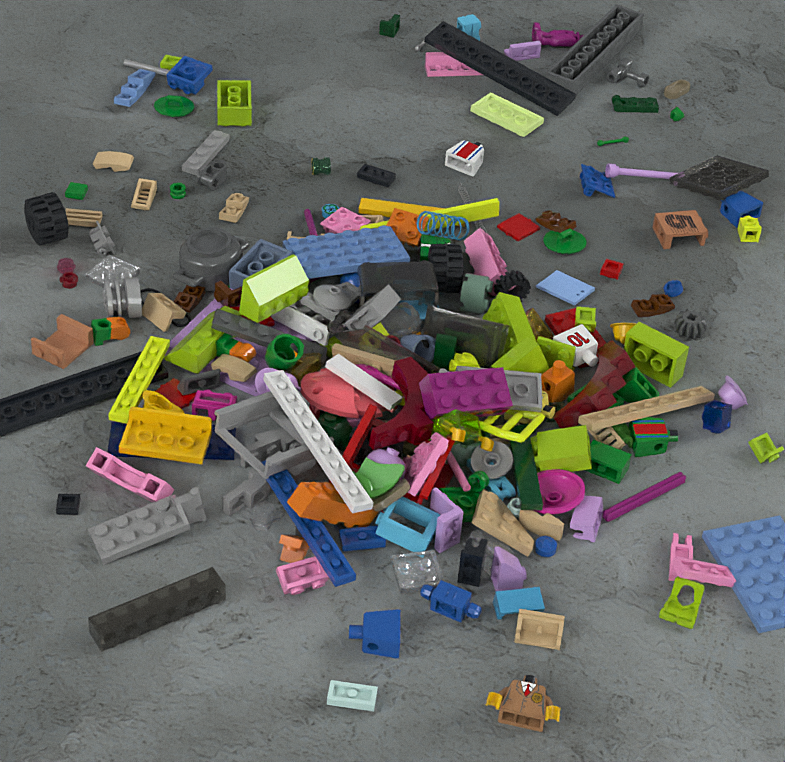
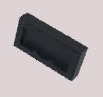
(376, 175)

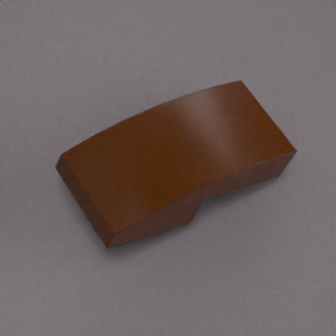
(554, 222)
(190, 297)
(654, 306)

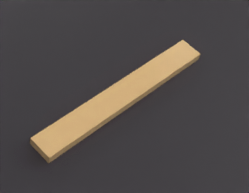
(646, 408)

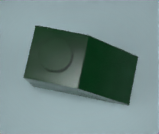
(337, 428)

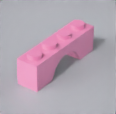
(120, 473)

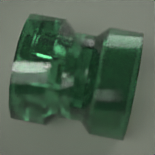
(321, 166)

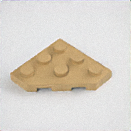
(498, 521)

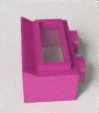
(212, 401)

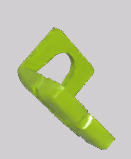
(675, 612)

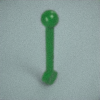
(625, 139)

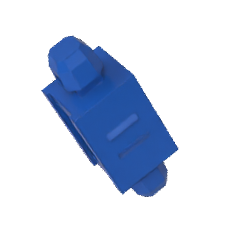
(450, 601)

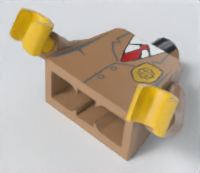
(524, 704)

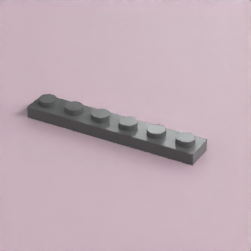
(258, 333)

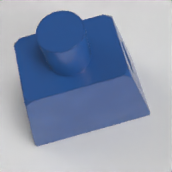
(740, 205)
(379, 633)

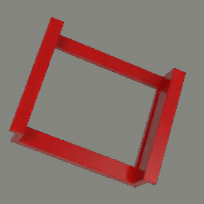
(359, 436)

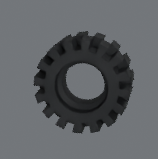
(513, 279)

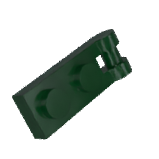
(635, 104)

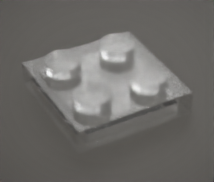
(112, 269)
(416, 570)

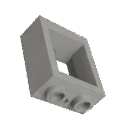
(374, 309)

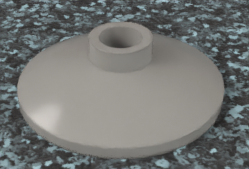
(332, 297)
(500, 454)

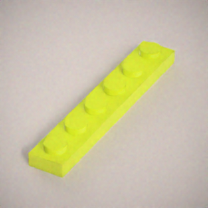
(139, 378)

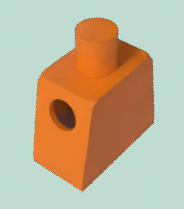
(558, 382)

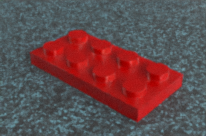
(565, 320)

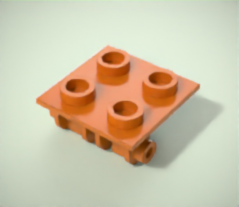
(405, 226)

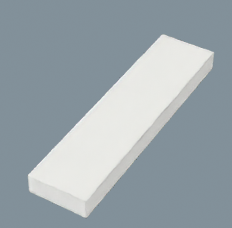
(363, 382)

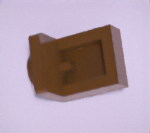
(226, 296)

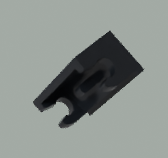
(472, 563)

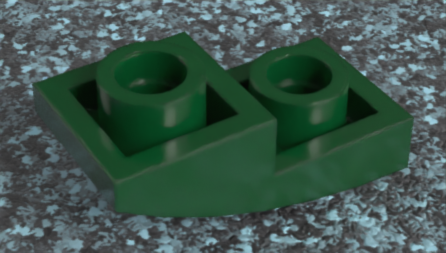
(444, 350)

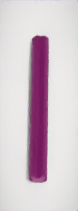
(643, 497)

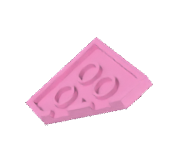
(423, 462)

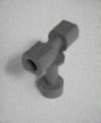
(624, 71)

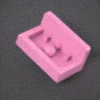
(301, 575)

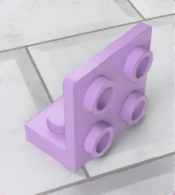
(448, 523)

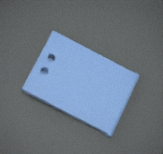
(565, 287)

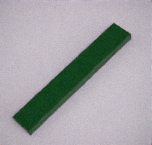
(525, 472)

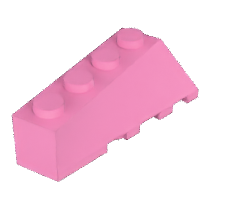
(485, 257)

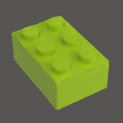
(234, 103)
(656, 354)

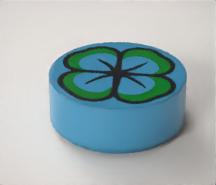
(329, 209)

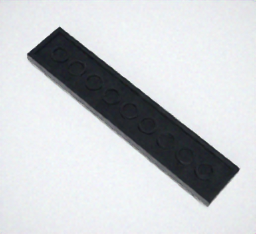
(500, 68)
(68, 393)

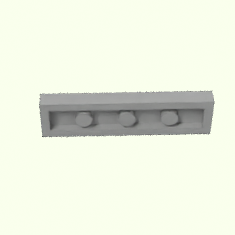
(205, 152)

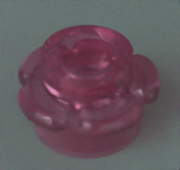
(66, 265)

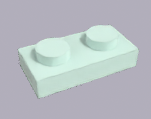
(352, 695)

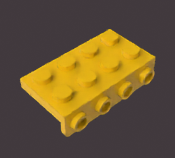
(166, 435)

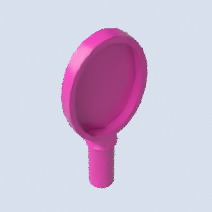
(378, 375)

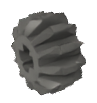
(690, 324)

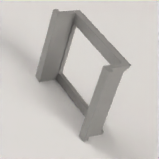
(252, 410)

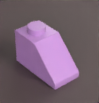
(506, 571)

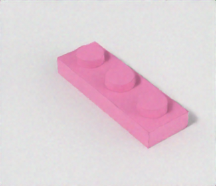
(703, 572)

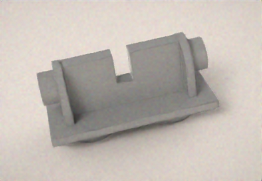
(101, 242)

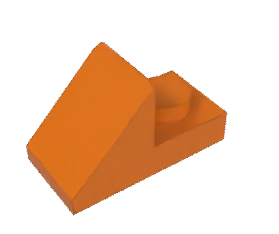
(293, 548)

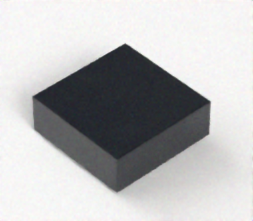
(68, 504)

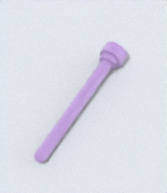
(613, 170)

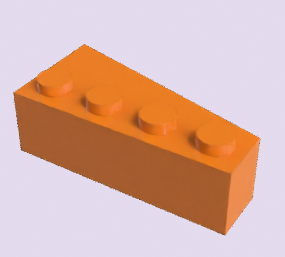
(324, 502)

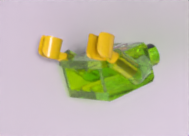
(461, 428)

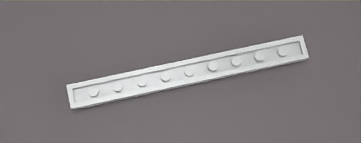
(318, 442)

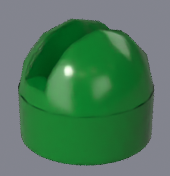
(676, 114)

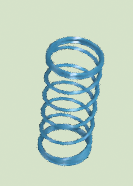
(453, 218)

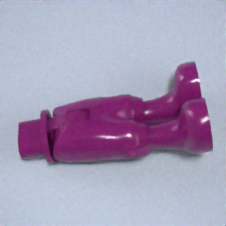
(555, 37)

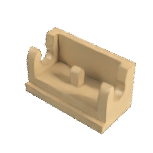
(539, 629)

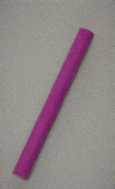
(310, 223)

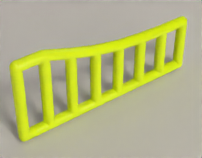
(504, 431)

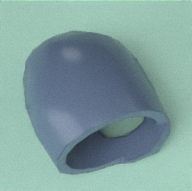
(414, 343)

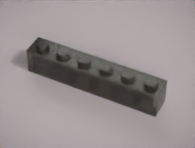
(156, 609)

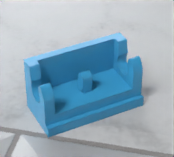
(512, 600)

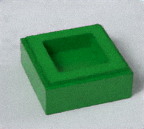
(76, 191)

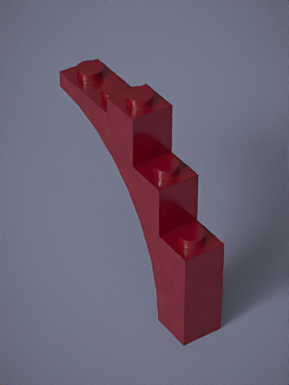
(598, 393)
(412, 420)

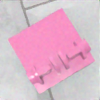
(343, 220)

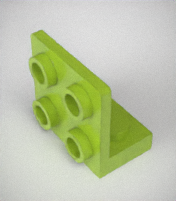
(556, 351)

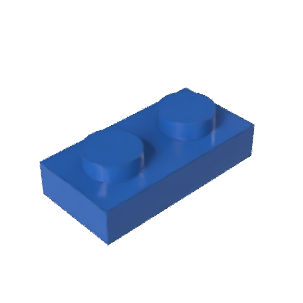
(360, 538)

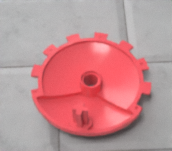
(336, 396)

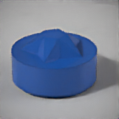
(673, 288)
(545, 546)

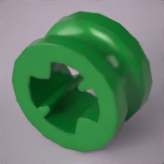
(177, 190)
(484, 481)

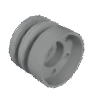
(123, 298)

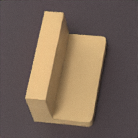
(161, 310)

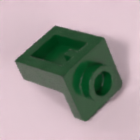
(390, 27)

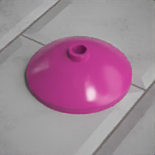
(560, 491)

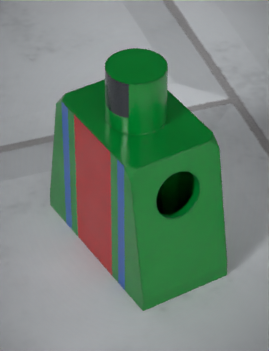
(650, 436)

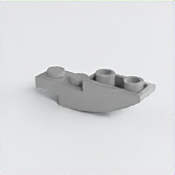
(269, 443)
(248, 493)

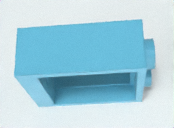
(403, 535)

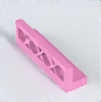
(441, 62)

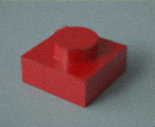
(611, 269)

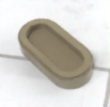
(677, 89)
(392, 495)

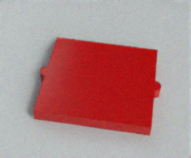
(518, 227)
(170, 391)

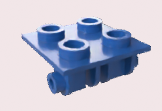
(595, 180)

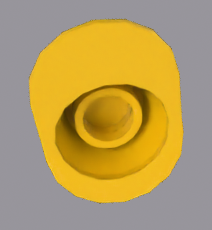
(620, 330)
(156, 401)

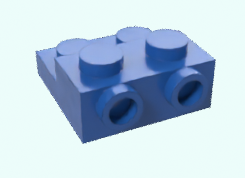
(188, 75)

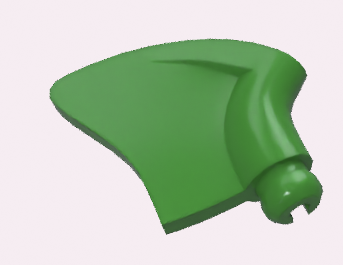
(378, 478)

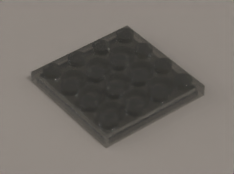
(719, 177)

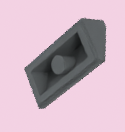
(199, 382)

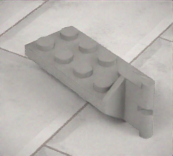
(524, 388)
(147, 525)

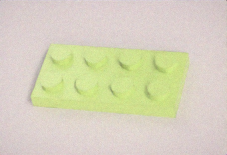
(507, 114)

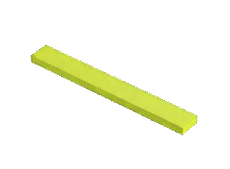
(471, 212)

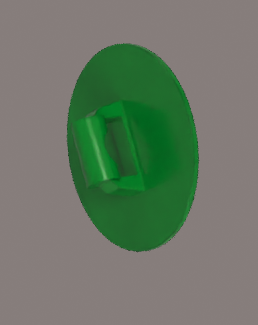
(174, 106)
(565, 242)

